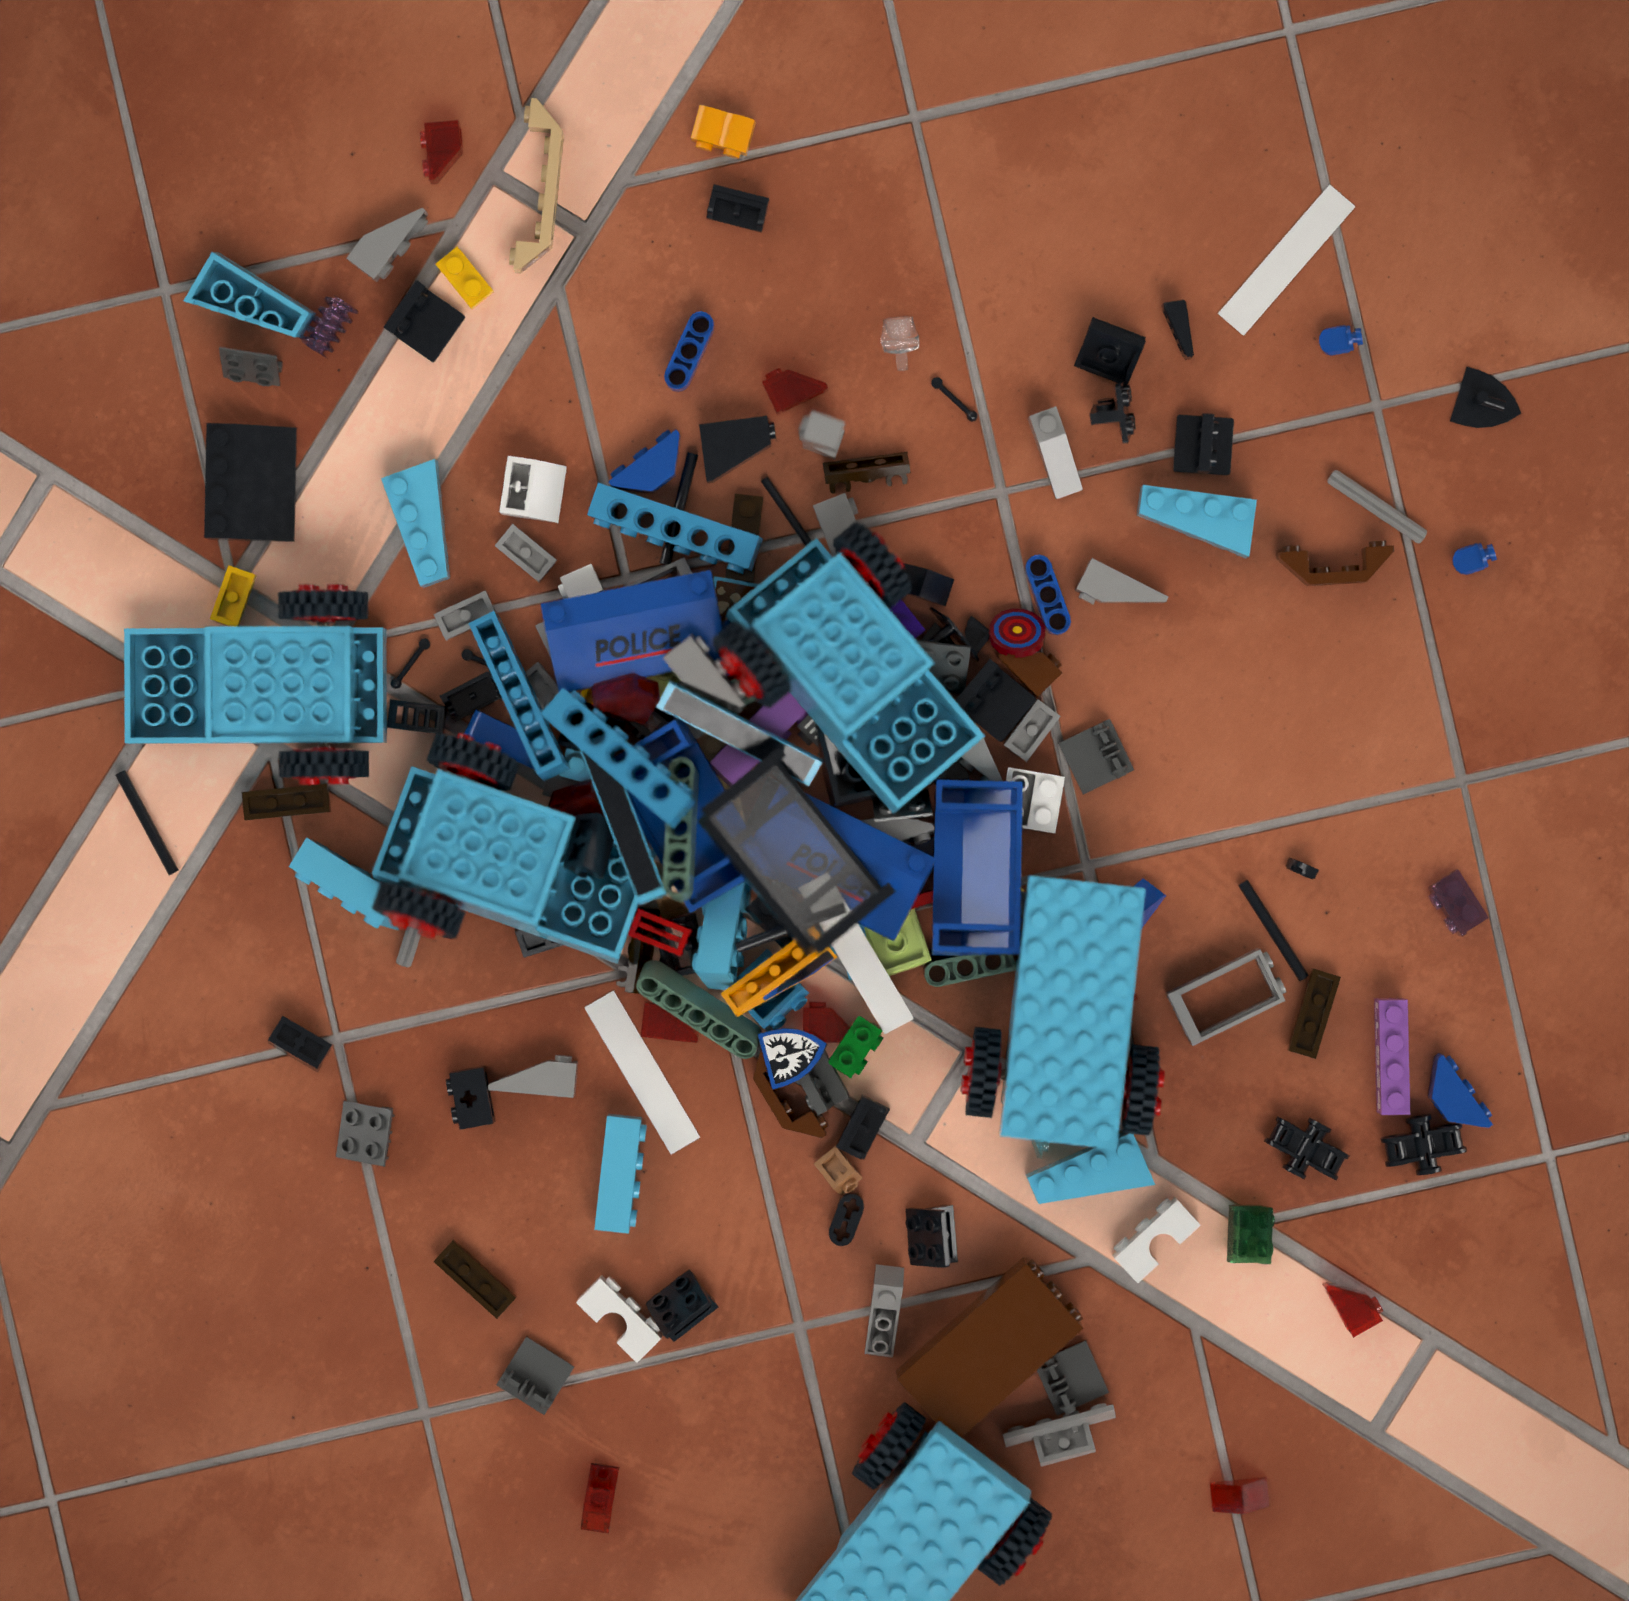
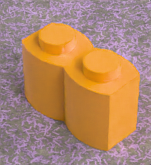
(722, 131)

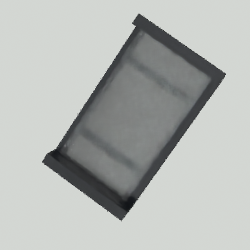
(791, 856)

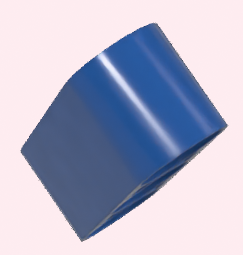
(689, 337)
(1049, 580)
(491, 730)

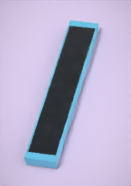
(736, 731)
(626, 832)

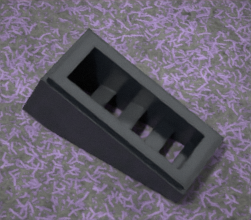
(1178, 321)
(440, 719)

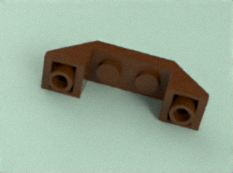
(1298, 564)
(807, 1123)

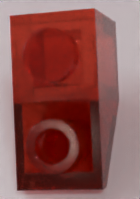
(443, 148)
(627, 696)
(599, 1498)

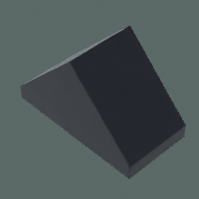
(928, 584)

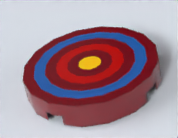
(1017, 632)

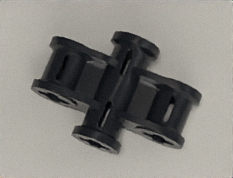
(1433, 1142)
(1306, 1148)

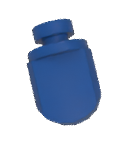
(1339, 339)
(1473, 558)

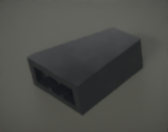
(733, 443)

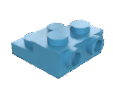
(773, 1011)

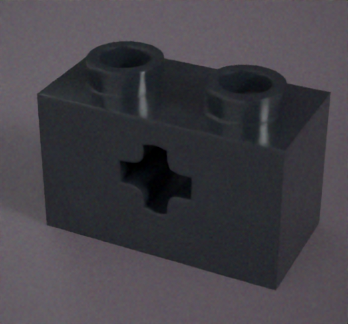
(481, 1110)

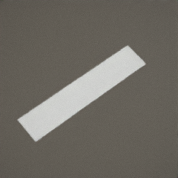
(1286, 260)
(872, 980)
(642, 1072)

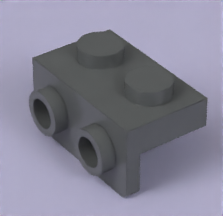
(823, 1086)

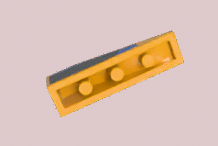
(774, 976)

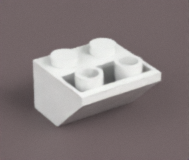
(533, 489)
(1040, 798)

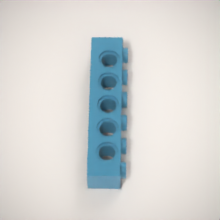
(608, 498)
(518, 696)
(670, 809)

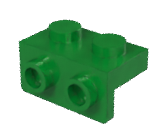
(855, 1046)

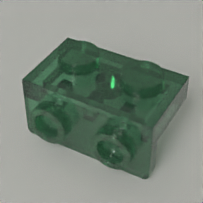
(1250, 1234)

